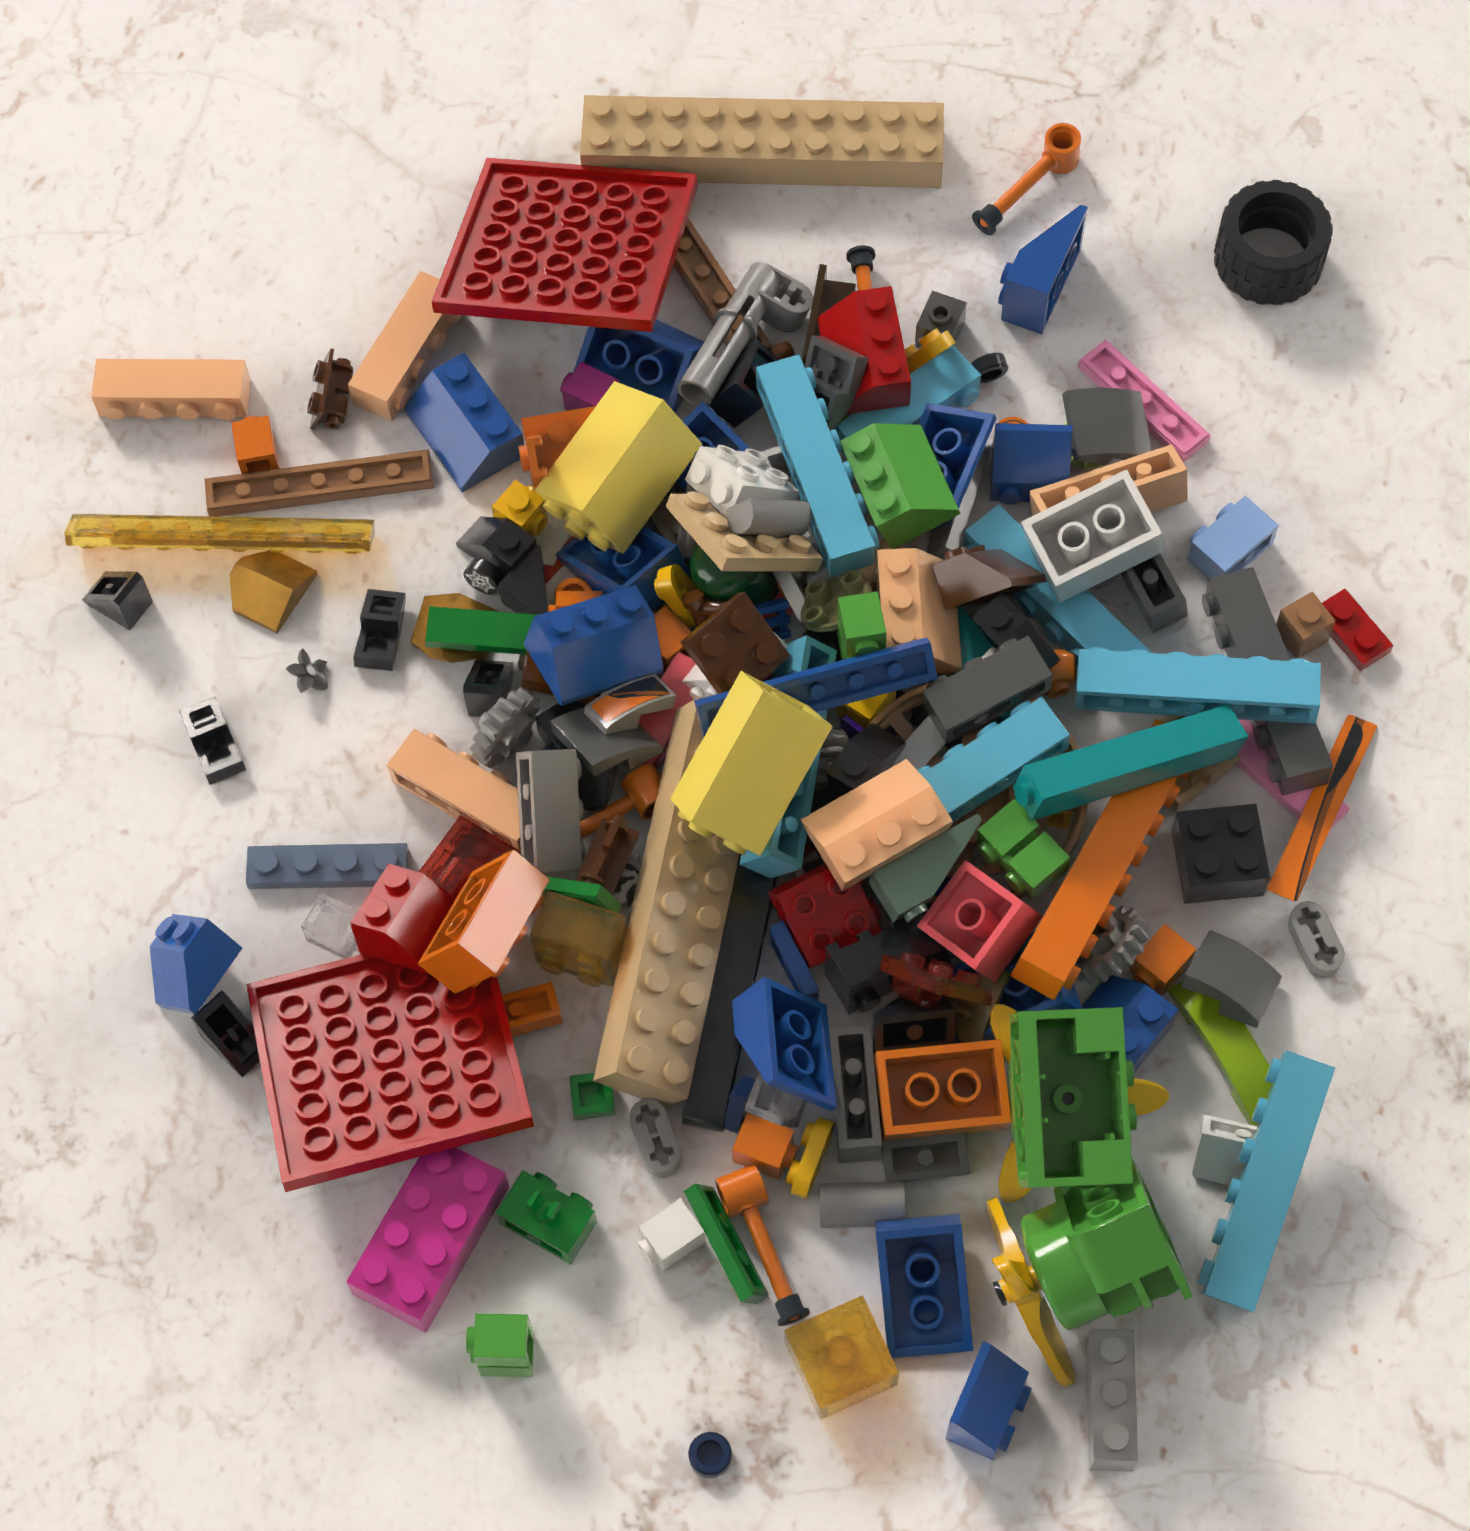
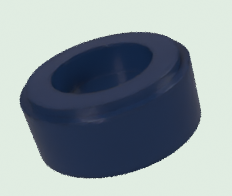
(710, 1455)

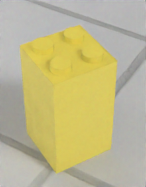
(618, 468)
(749, 765)

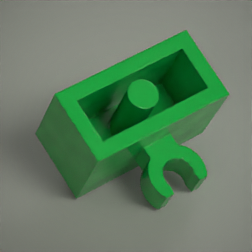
(547, 1215)

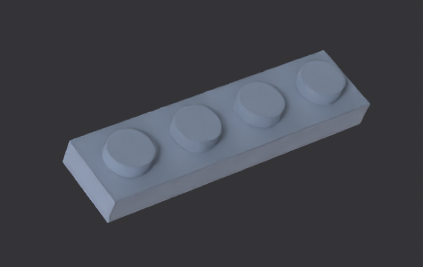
(321, 865)

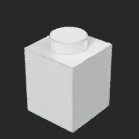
(670, 1235)

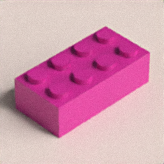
(428, 1235)

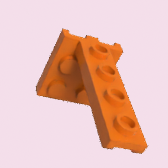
(547, 438)

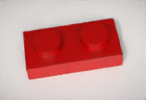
(1356, 631)

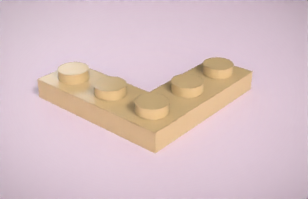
(738, 552)

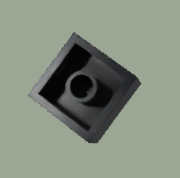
(1220, 853)

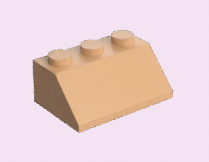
(915, 607)
(876, 823)

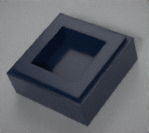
(737, 1102)

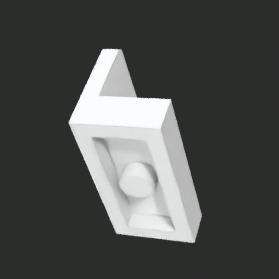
(1220, 1148)

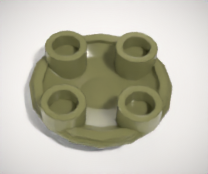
(821, 605)

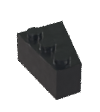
(855, 968)

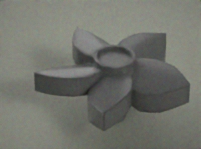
(308, 673)

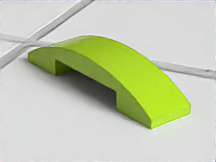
(1229, 1045)

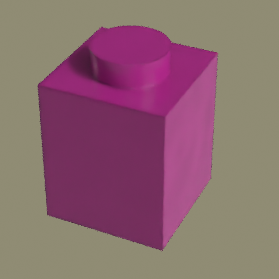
(585, 387)

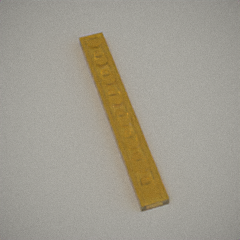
(218, 532)

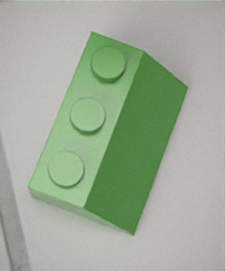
(899, 480)

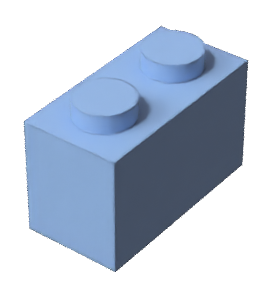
(1232, 540)

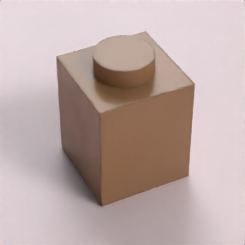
(1305, 625)

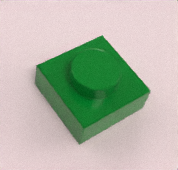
(590, 1098)

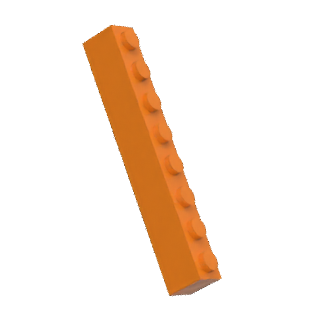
(1090, 884)

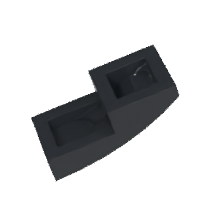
(380, 629)
(212, 740)

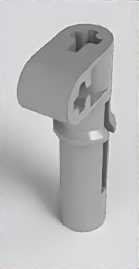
(755, 302)

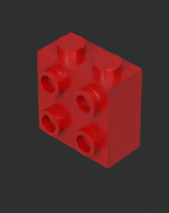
(823, 913)

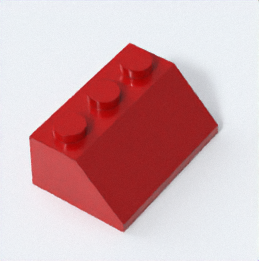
(870, 326)

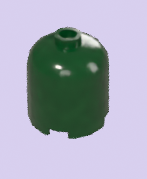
(724, 585)

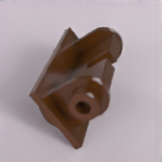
(324, 403)
(608, 853)

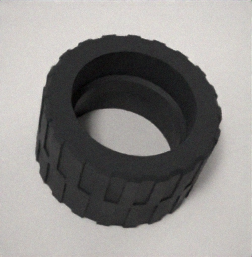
(1277, 207)

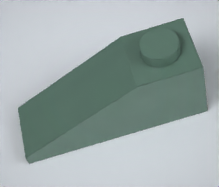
(915, 877)

